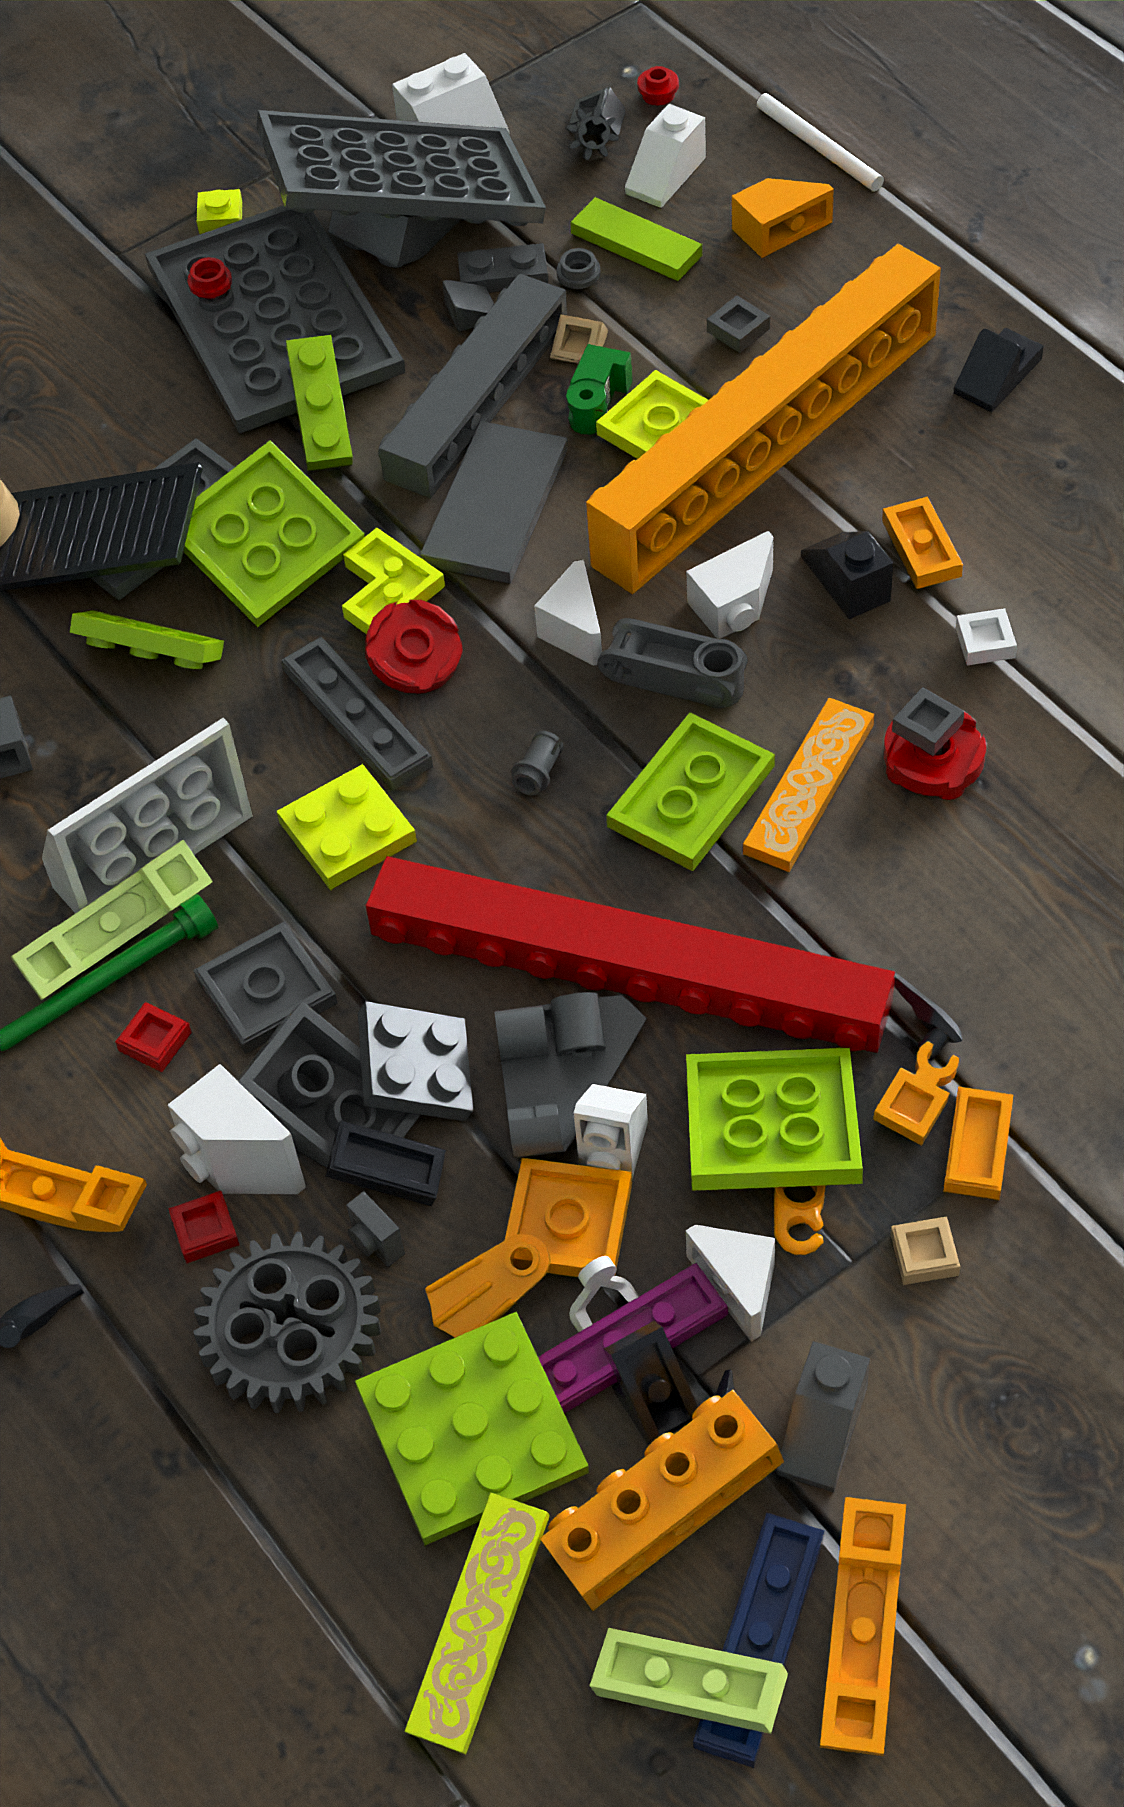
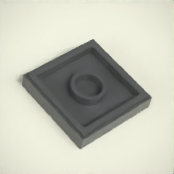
(263, 984)

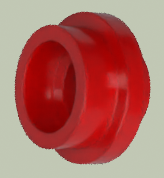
(658, 85)
(209, 278)

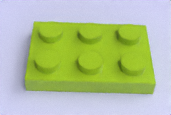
(690, 791)

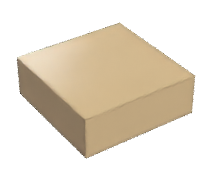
(925, 1250)

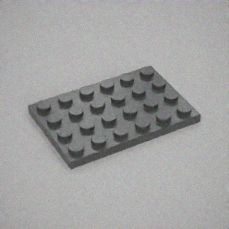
(398, 168)
(282, 289)

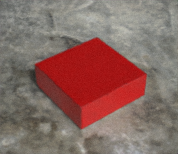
(153, 1037)
(203, 1226)

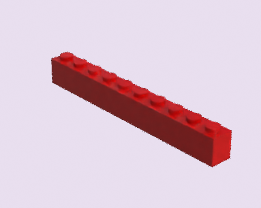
(632, 954)

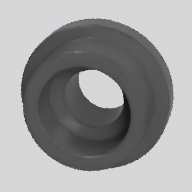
(578, 268)

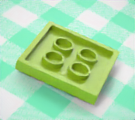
(266, 533)
(773, 1119)
(471, 1424)

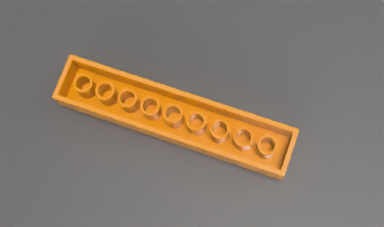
(762, 418)

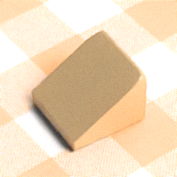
(574, 335)

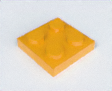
(572, 1211)

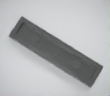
(357, 713)

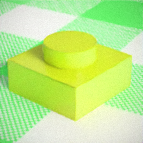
(218, 209)

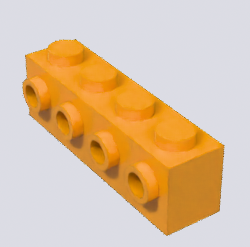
(661, 1498)

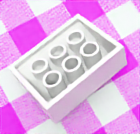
(184, 795)

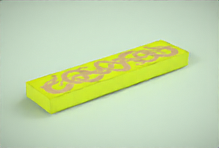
(477, 1623)

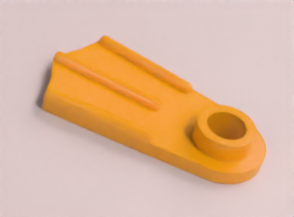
(486, 1286)

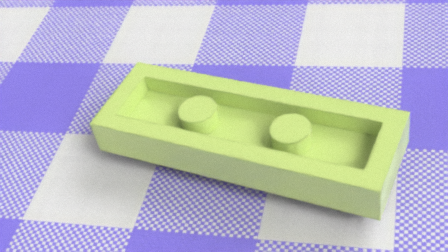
(689, 1680)

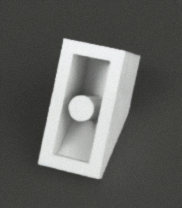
(667, 155)
(732, 586)

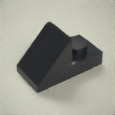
(996, 367)
(651, 1382)

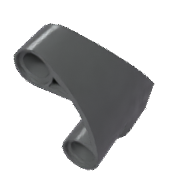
(554, 1057)

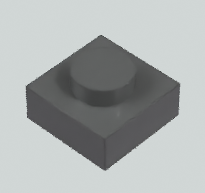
(738, 324)
(928, 721)
(373, 1230)

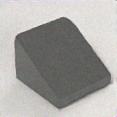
(609, 105)
(466, 302)

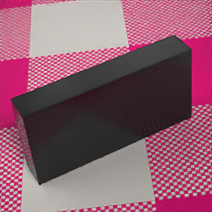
(385, 1163)

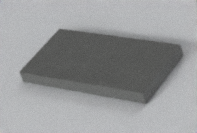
(494, 502)

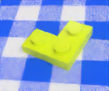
(392, 577)

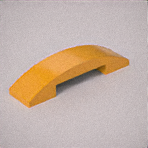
(67, 1195)
(863, 1627)

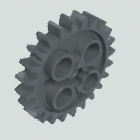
(266, 1364)

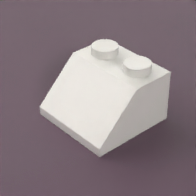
(448, 95)
(233, 1139)

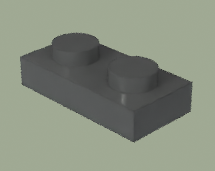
(500, 266)

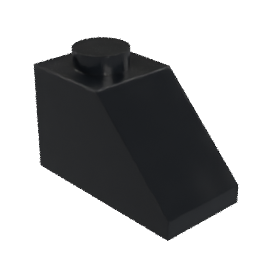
(852, 571)

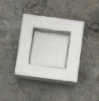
(986, 636)

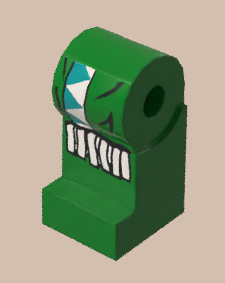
(594, 384)

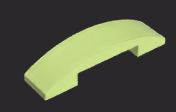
(111, 920)

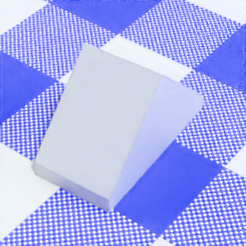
(569, 617)
(739, 1270)

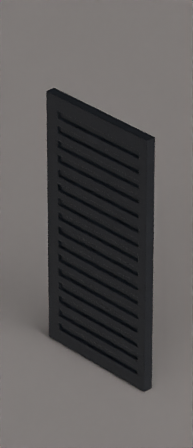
(100, 527)

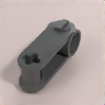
(675, 663)

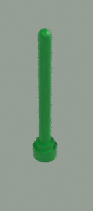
(189, 921)

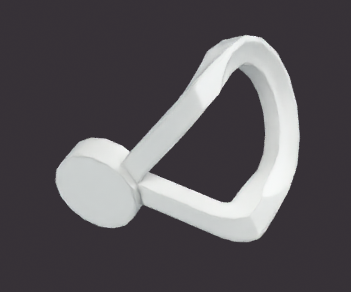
(593, 1276)

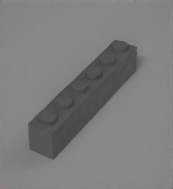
(472, 385)

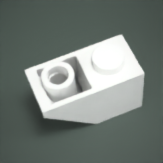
(610, 1127)

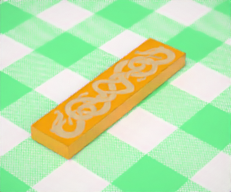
(808, 784)

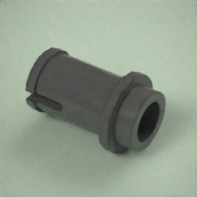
(532, 772)

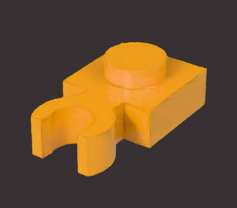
(916, 1100)

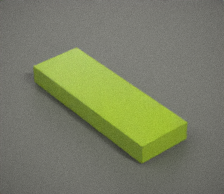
(636, 239)

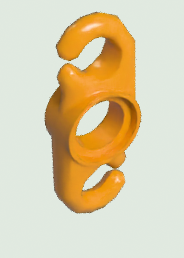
(790, 1213)

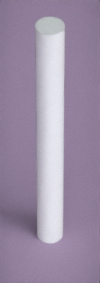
(820, 142)

